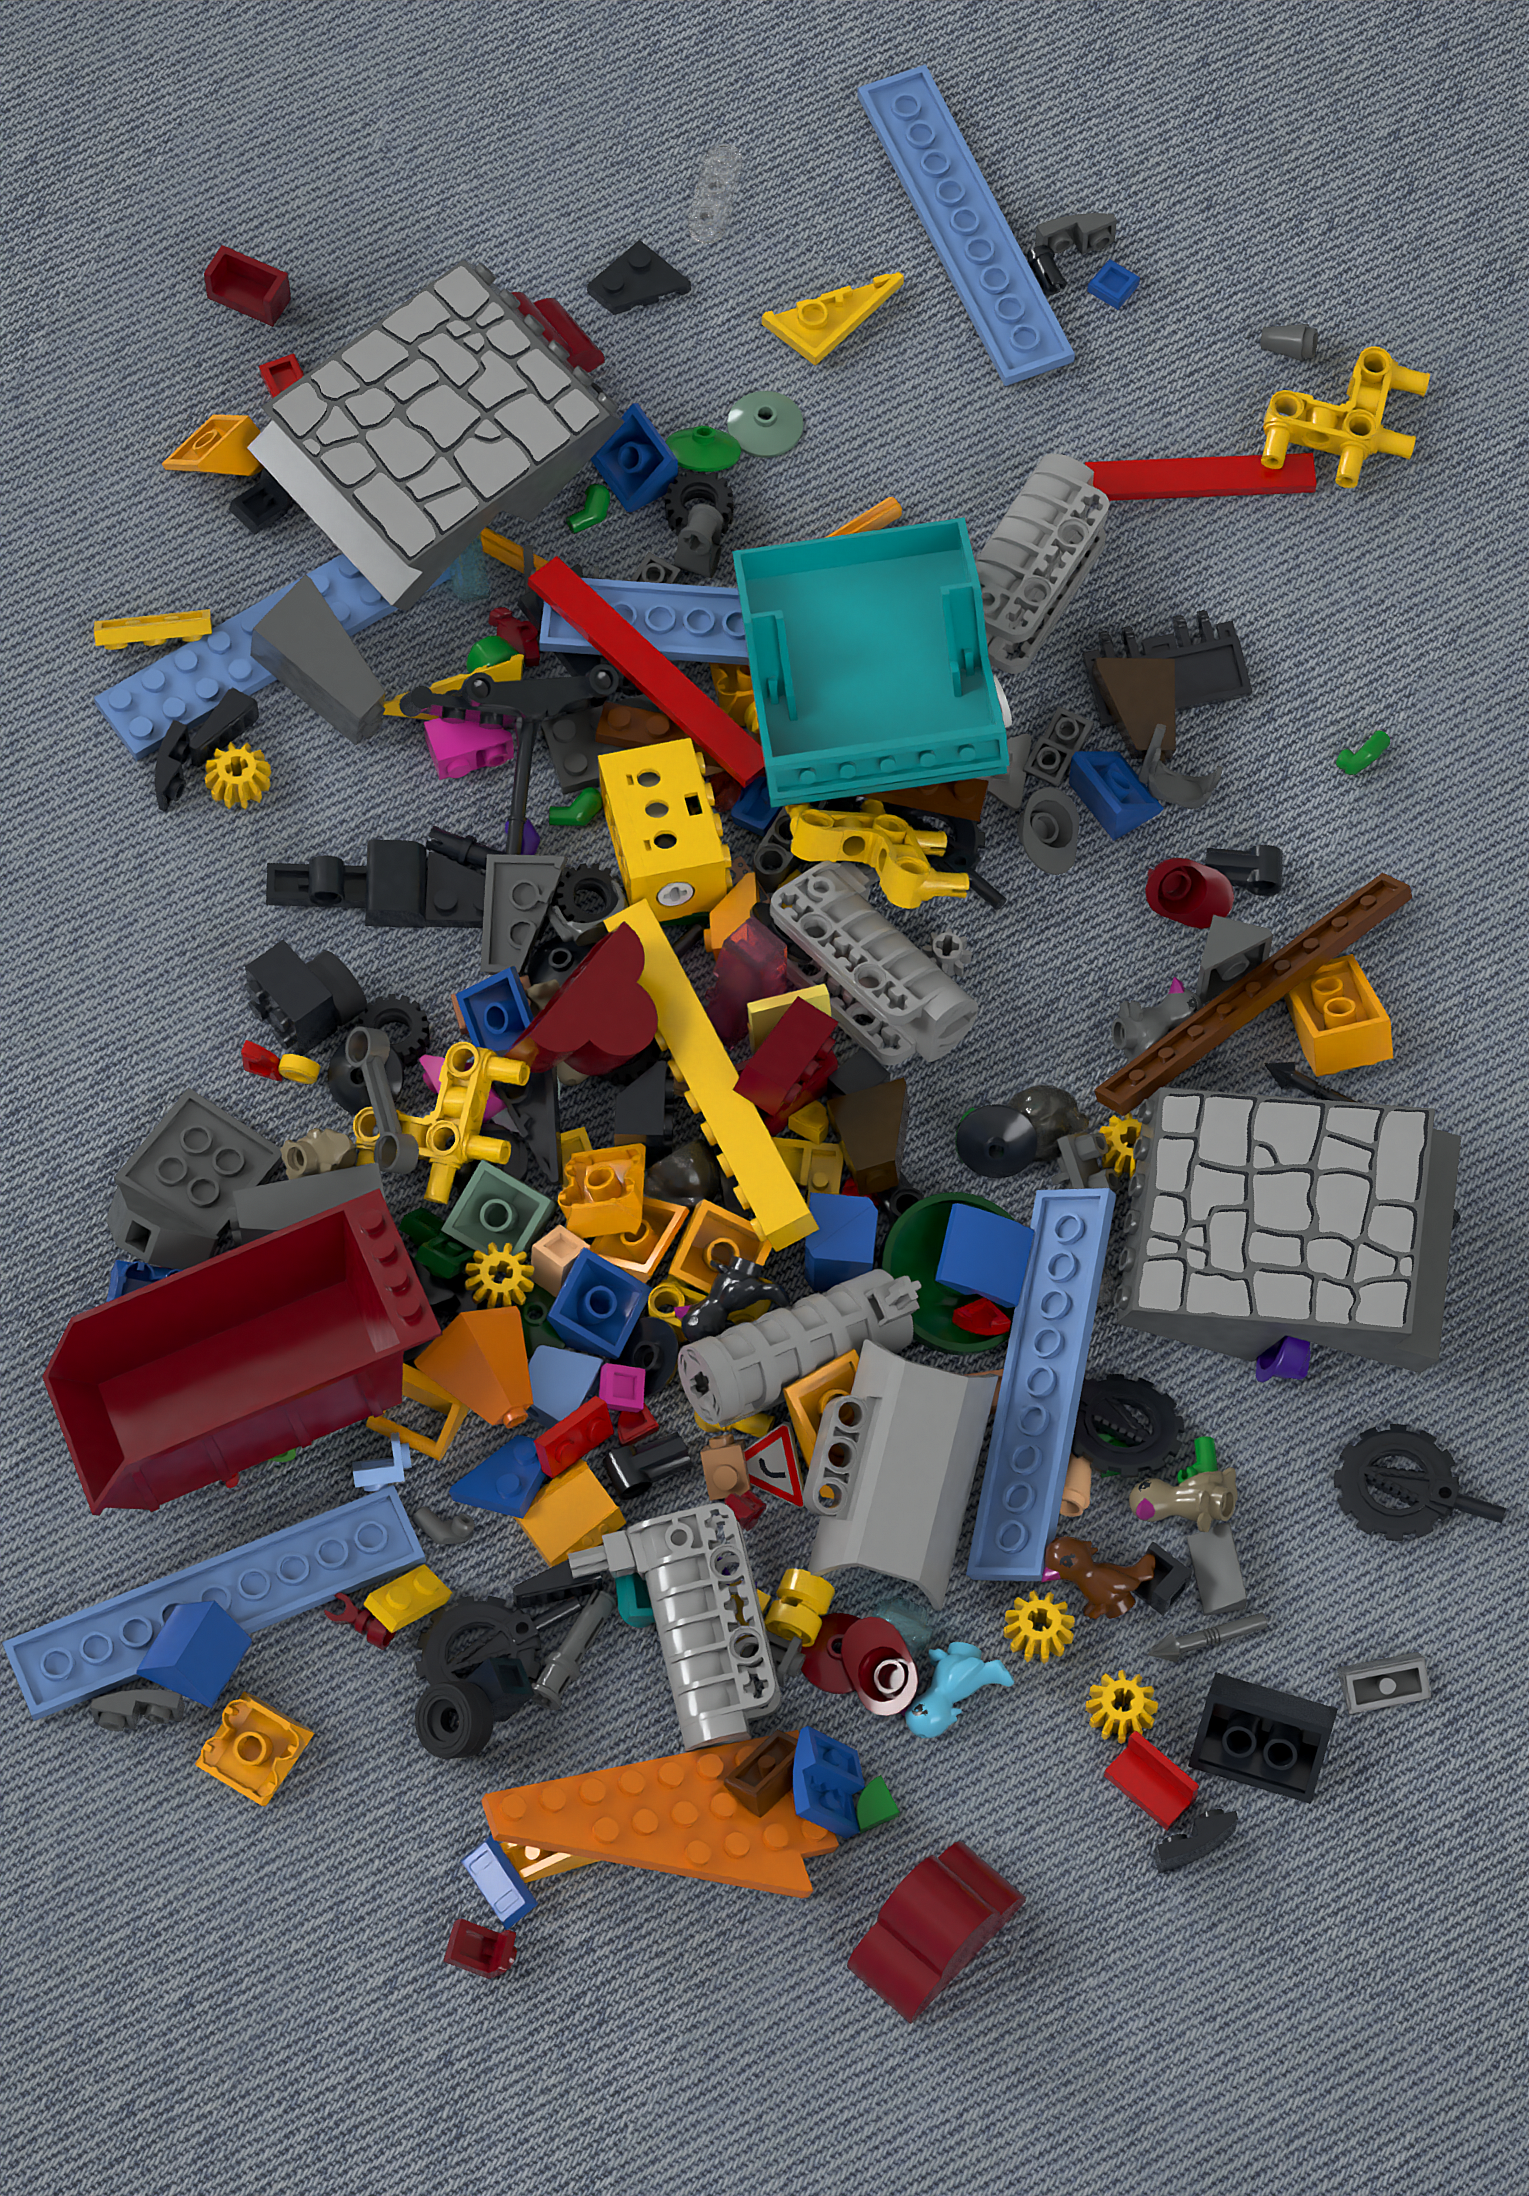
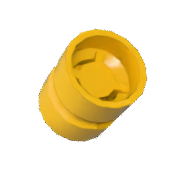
(800, 1605)

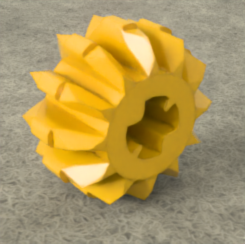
(243, 762)
(1118, 1136)
(485, 1270)
(1053, 1634)
(1124, 1691)

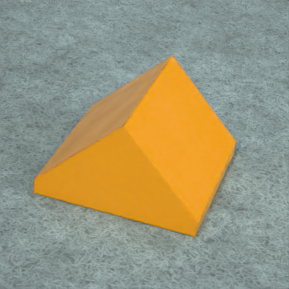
(643, 1252)

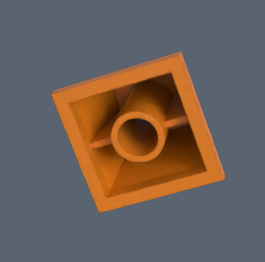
(483, 1364)

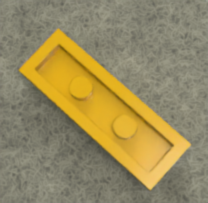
(152, 629)

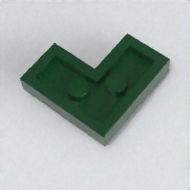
(438, 1250)

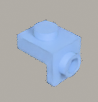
(377, 1473)

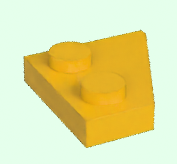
(813, 1164)

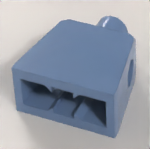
(561, 1383)

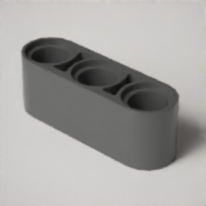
(777, 852)

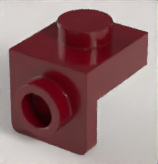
(480, 1949)

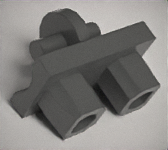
(1079, 1163)

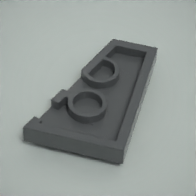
(515, 907)

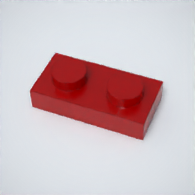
(574, 1436)

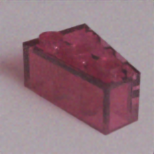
(748, 970)

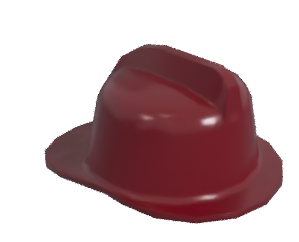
(1188, 892)
(880, 1666)

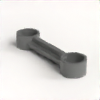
(382, 1102)

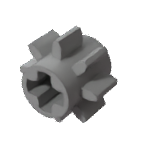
(952, 944)

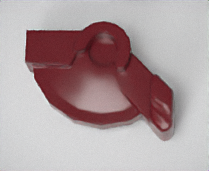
(519, 634)
(746, 1508)

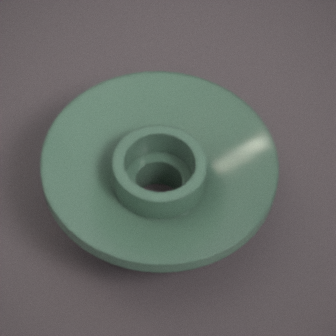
(770, 436)

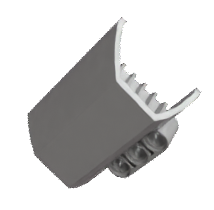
(901, 1472)

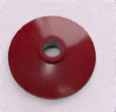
(824, 1666)

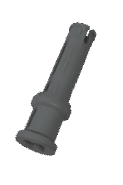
(564, 1664)

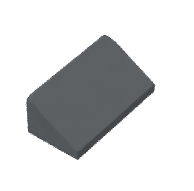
(1217, 1570)
(1384, 1682)

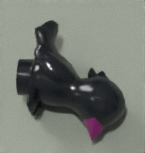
(732, 1290)

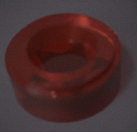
(725, 791)

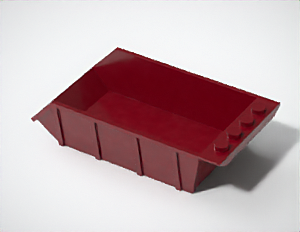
(239, 1357)

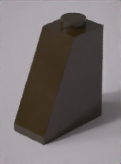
(1139, 698)
(872, 1133)

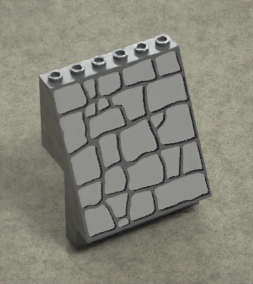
(433, 430)
(1289, 1224)

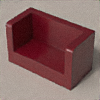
(247, 285)

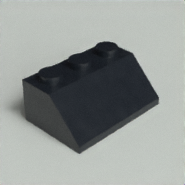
(1262, 1737)

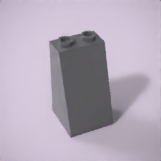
(318, 662)
(283, 1203)

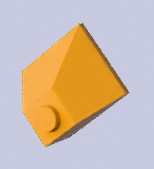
(218, 448)

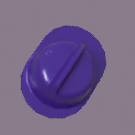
(1284, 1359)

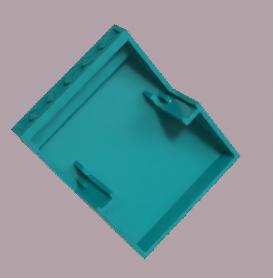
(870, 662)

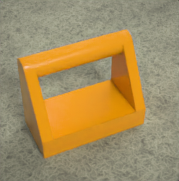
(428, 1392)

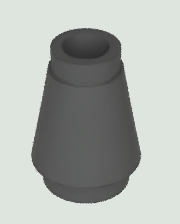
(1290, 340)

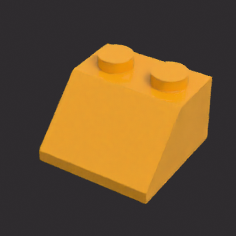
(714, 1235)

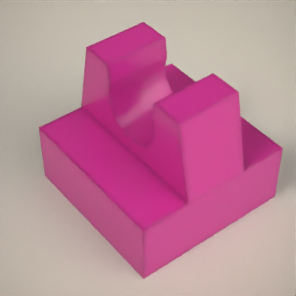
(622, 1387)

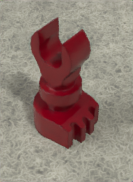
(363, 1621)

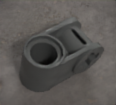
(700, 541)

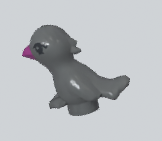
(1143, 1027)

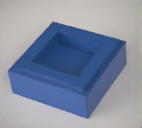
(1113, 284)

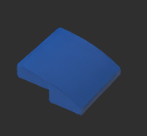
(984, 1255)
(824, 1782)

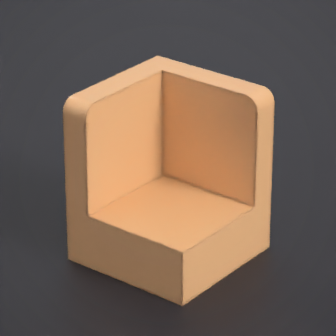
(554, 1258)

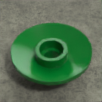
(704, 448)

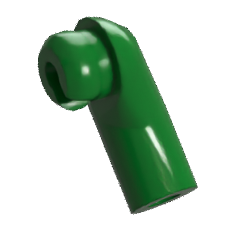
(594, 510)
(1367, 754)
(579, 812)
(1205, 1459)

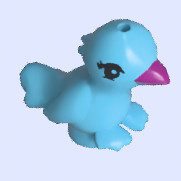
(955, 1678)

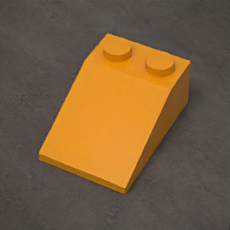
(1339, 1018)
(808, 1399)

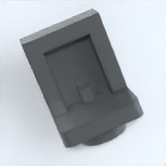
(785, 1653)

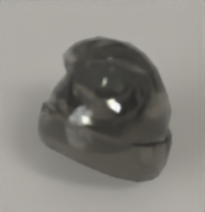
(1053, 1115)
(684, 1176)

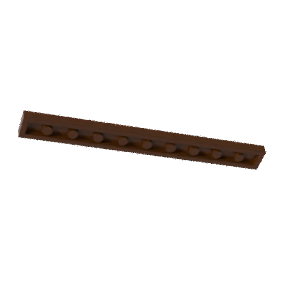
(639, 728)
(1252, 994)

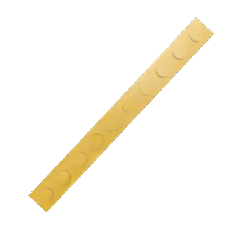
(711, 1076)

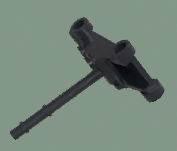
(513, 706)

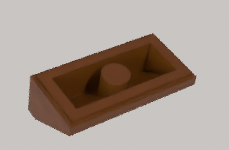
(764, 1774)

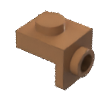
(725, 1467)

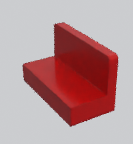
(1152, 1781)

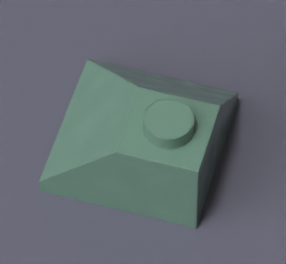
(499, 1211)

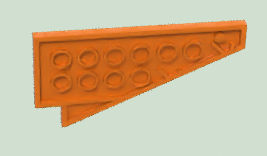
(667, 1819)

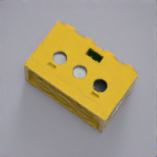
(665, 828)

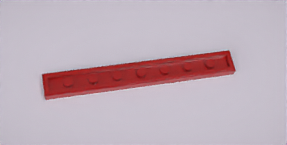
(649, 670)

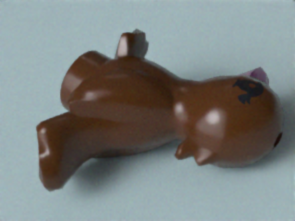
(1102, 1583)

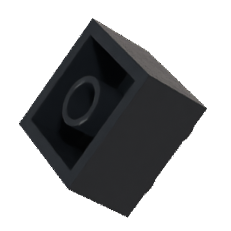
(290, 999)

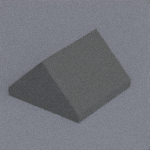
(1230, 954)

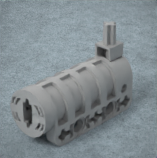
(754, 1361)

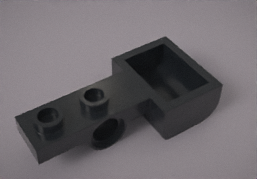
(387, 887)

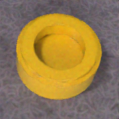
(299, 1069)

